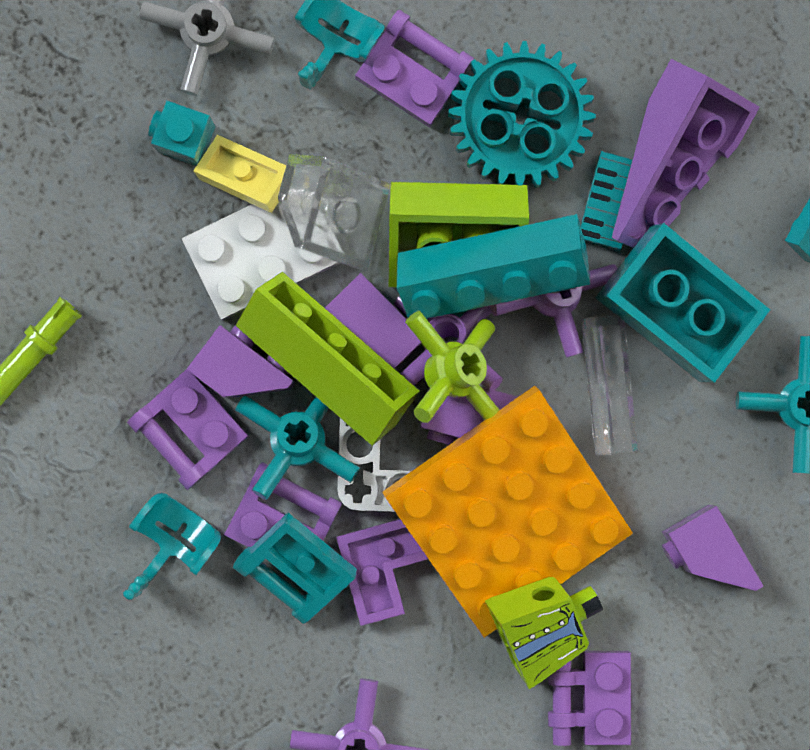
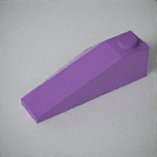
(681, 137)

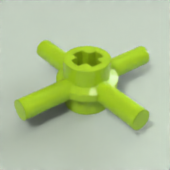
(453, 368)

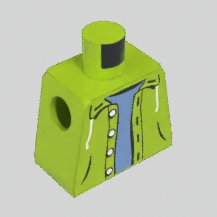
(542, 626)

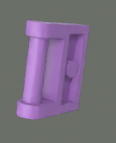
(406, 81)
(199, 418)
(256, 518)

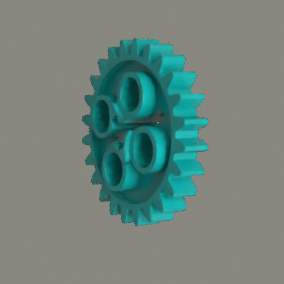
(533, 76)

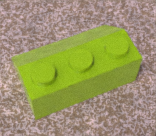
(450, 212)

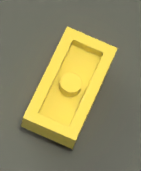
(241, 173)

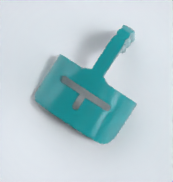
(335, 13)
(172, 514)

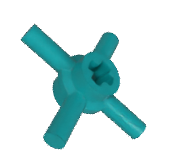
(786, 405)
(300, 453)

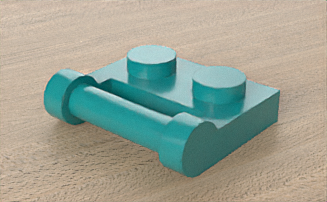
(302, 559)

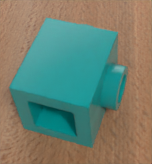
(181, 132)

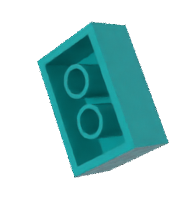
(683, 303)

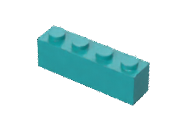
(493, 268)

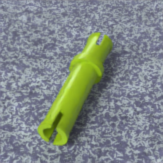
(36, 345)

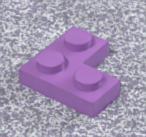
(375, 555)

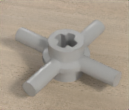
(205, 46)

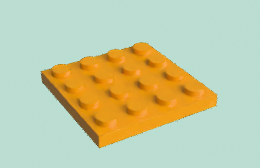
(507, 507)

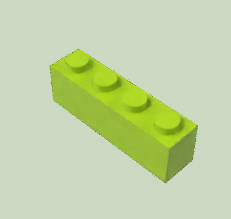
(326, 358)

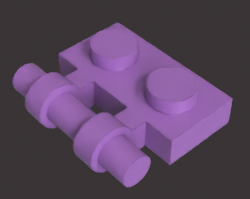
(605, 699)

